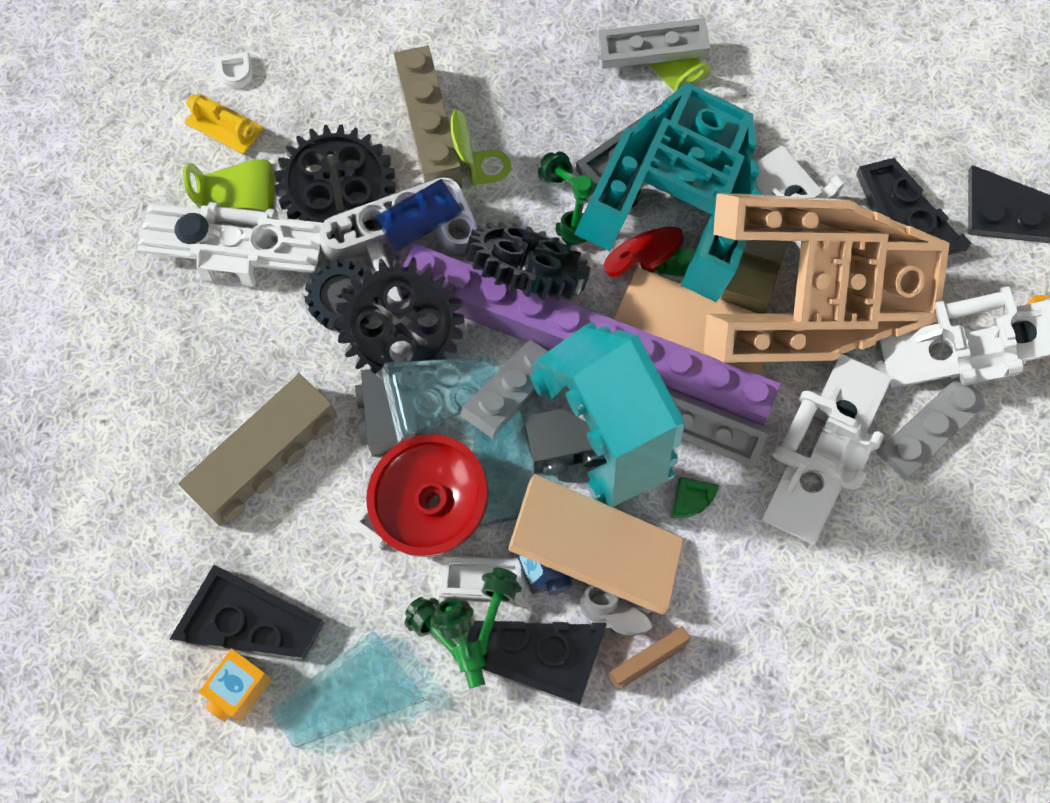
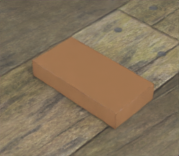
(649, 658)

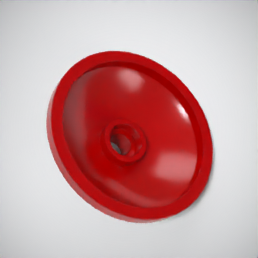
(408, 481)

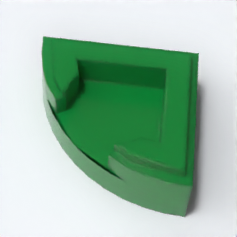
(676, 264)
(692, 497)

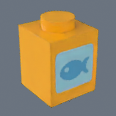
(234, 687)

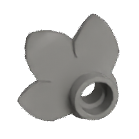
(617, 612)

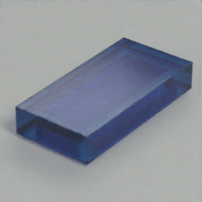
(418, 215)

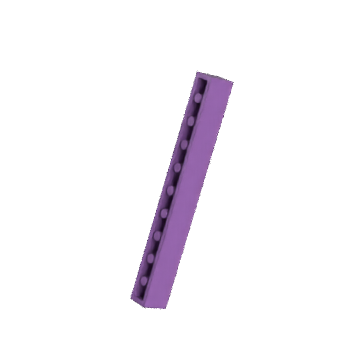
(553, 321)

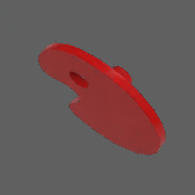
(646, 249)

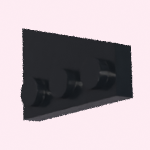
(898, 196)
(1006, 208)
(246, 619)
(542, 656)

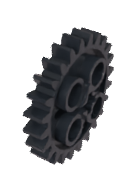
(301, 187)
(503, 253)
(425, 296)

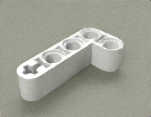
(356, 240)

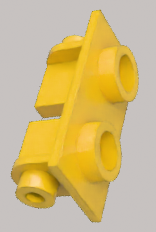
(222, 123)

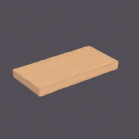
(673, 312)
(597, 544)

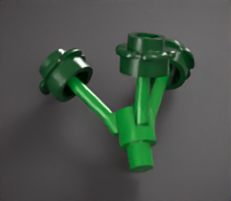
(557, 171)
(454, 619)

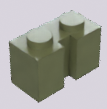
(756, 275)

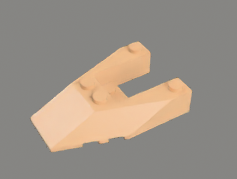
(854, 281)

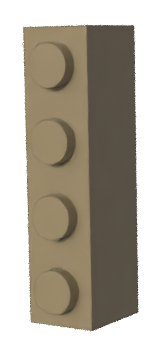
(427, 115)
(259, 450)

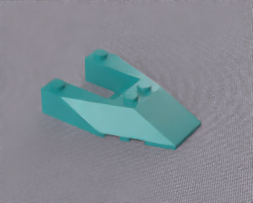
(692, 152)
(624, 404)

